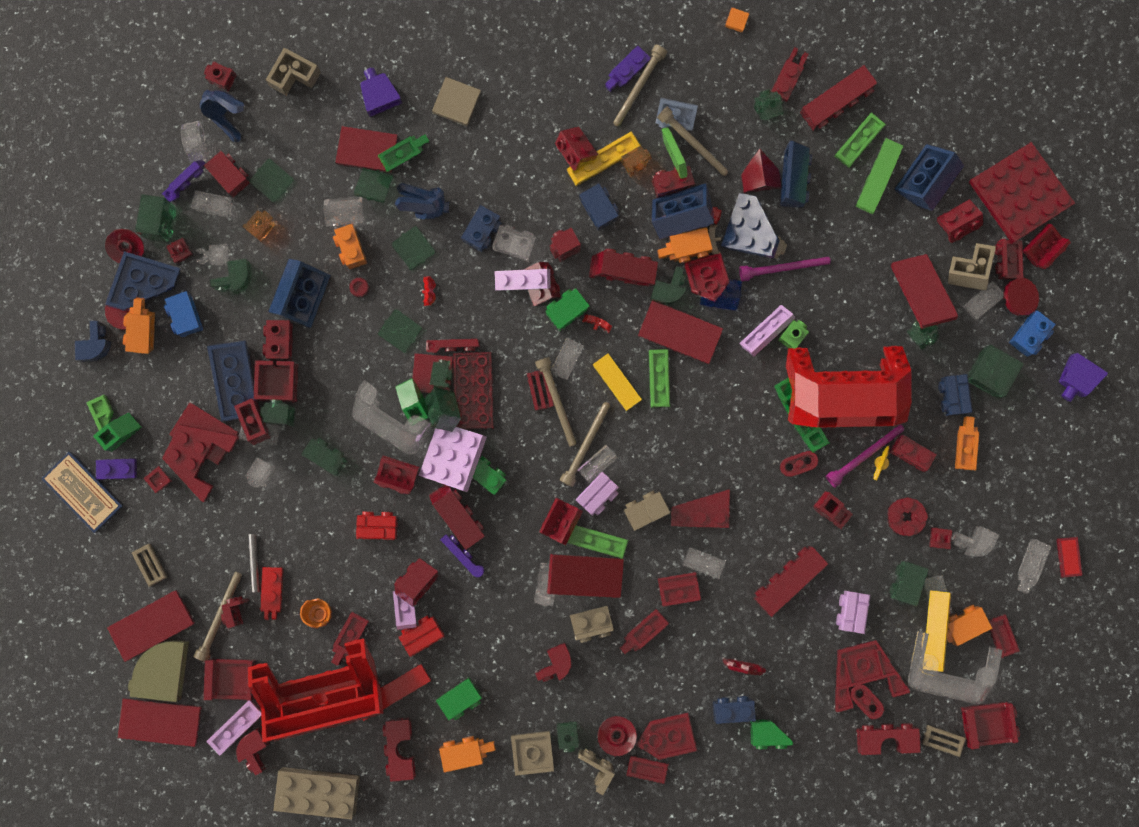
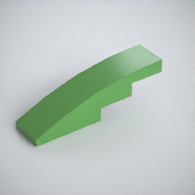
(879, 176)

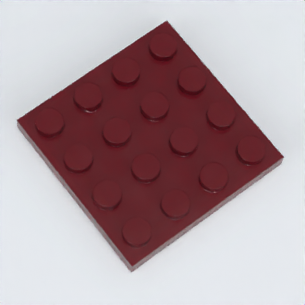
(1021, 192)

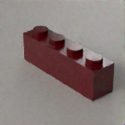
(838, 98)
(790, 581)

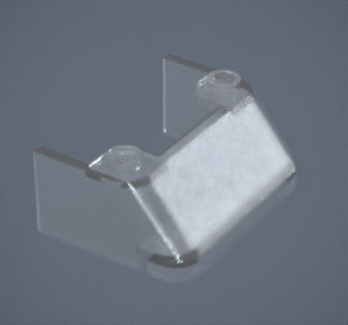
(926, 678)

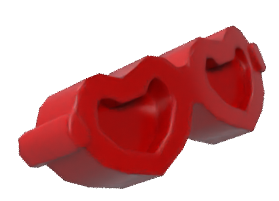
(428, 292)
(598, 322)

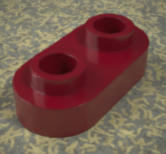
(798, 464)
(866, 700)

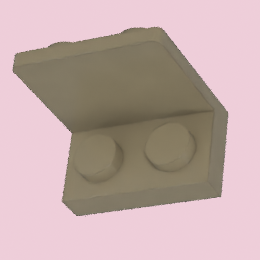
(592, 623)
(606, 770)

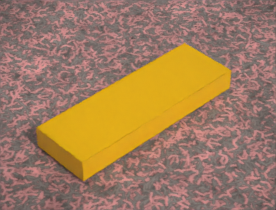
(617, 382)

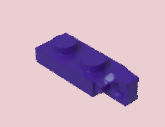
(627, 68)
(183, 180)

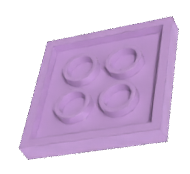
(453, 457)

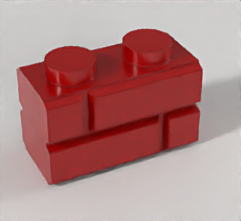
(377, 526)
(421, 636)

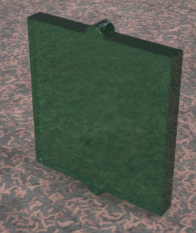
(271, 180)
(373, 185)
(413, 247)
(399, 330)

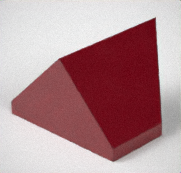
(760, 174)

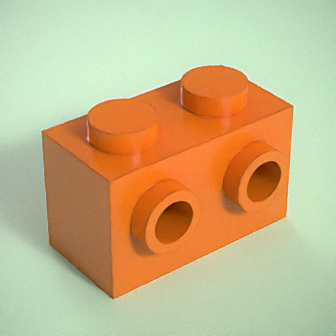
(350, 246)

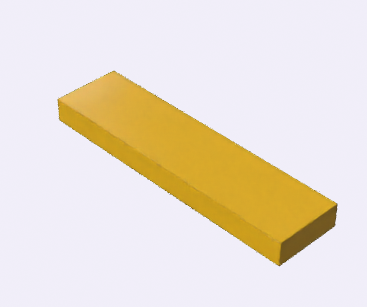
(606, 158)
(938, 625)

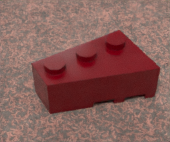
(623, 267)
(457, 516)

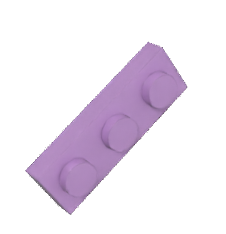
(522, 279)
(767, 330)
(234, 727)

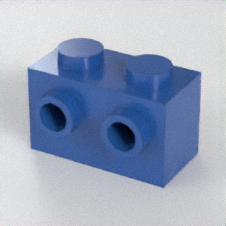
(183, 314)
(1032, 334)

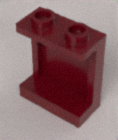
(227, 679)
(990, 724)

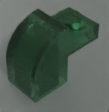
(238, 278)
(669, 293)

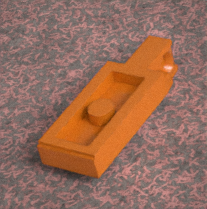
(967, 445)

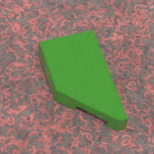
(101, 411)

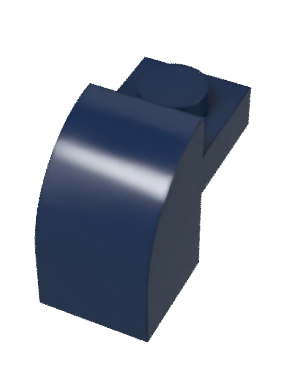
(96, 347)

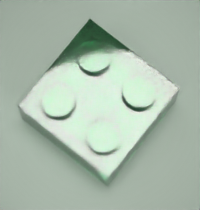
(155, 218)
(994, 371)

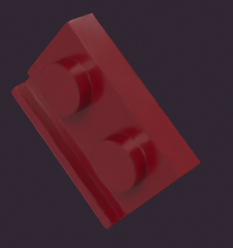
(679, 589)

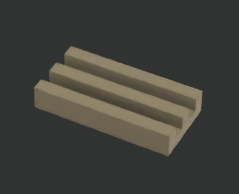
(157, 579)
(927, 734)

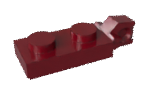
(450, 345)
(351, 631)
(644, 631)

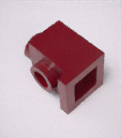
(224, 79)

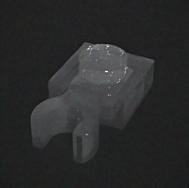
(217, 254)

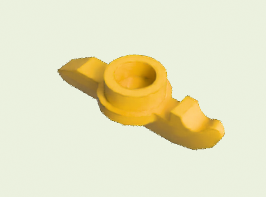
(881, 463)

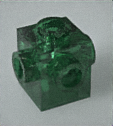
(768, 104)
(924, 336)

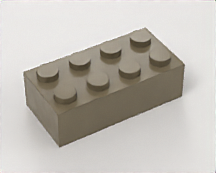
(316, 793)

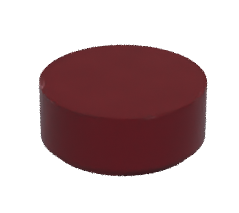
(359, 287)

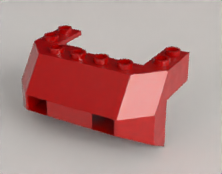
(849, 396)
(319, 699)

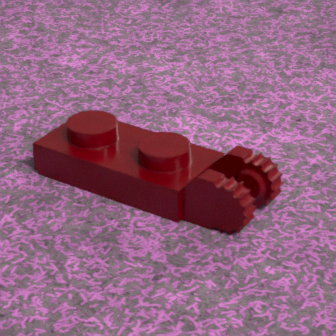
(789, 75)

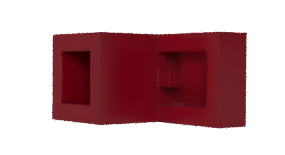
(832, 509)
(560, 665)
(248, 750)

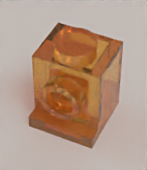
(635, 160)
(261, 231)

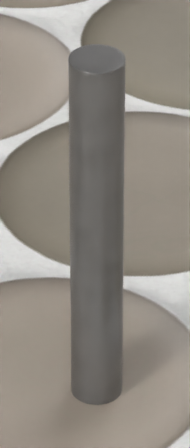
(254, 563)

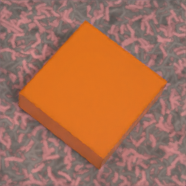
(737, 20)

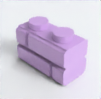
(597, 494)
(853, 612)

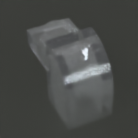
(193, 142)
(980, 543)
(541, 596)

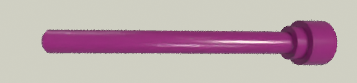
(748, 272)
(836, 477)

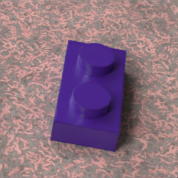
(116, 469)

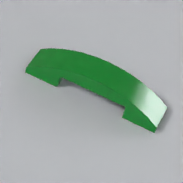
(812, 436)

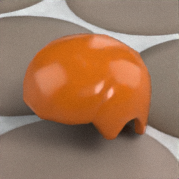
(315, 613)

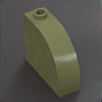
(160, 672)

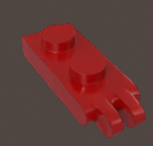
(271, 591)

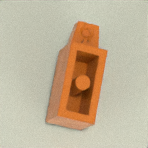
(687, 245)
(139, 328)
(967, 625)
(465, 753)

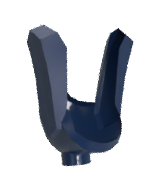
(215, 105)
(425, 203)

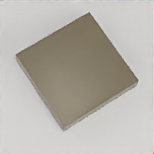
(456, 101)
(532, 753)

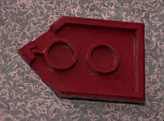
(707, 276)
(744, 667)
(668, 737)

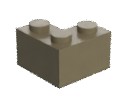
(291, 68)
(973, 272)
(646, 511)

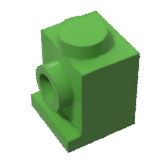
(787, 337)

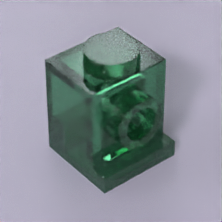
(441, 374)
(564, 729)

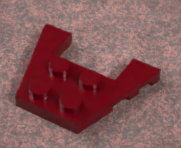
(188, 452)
(862, 665)

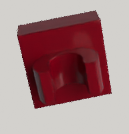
(179, 250)
(157, 479)
(940, 538)

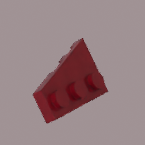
(703, 512)

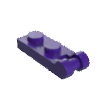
(463, 556)

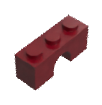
(870, 738)
(399, 767)

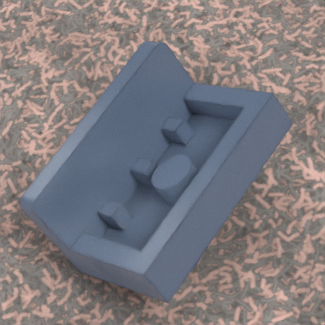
(682, 112)

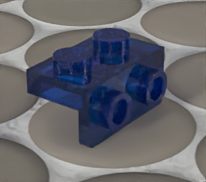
(728, 299)

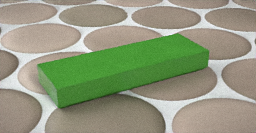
(860, 140)
(674, 152)
(659, 378)
(598, 541)

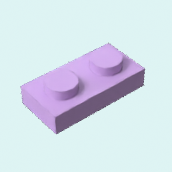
(404, 613)

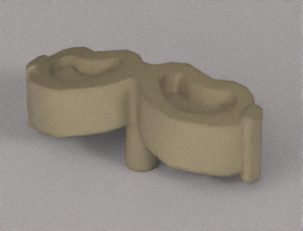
(713, 240)

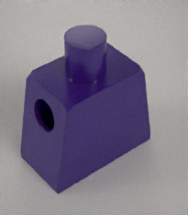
(378, 93)
(1080, 377)

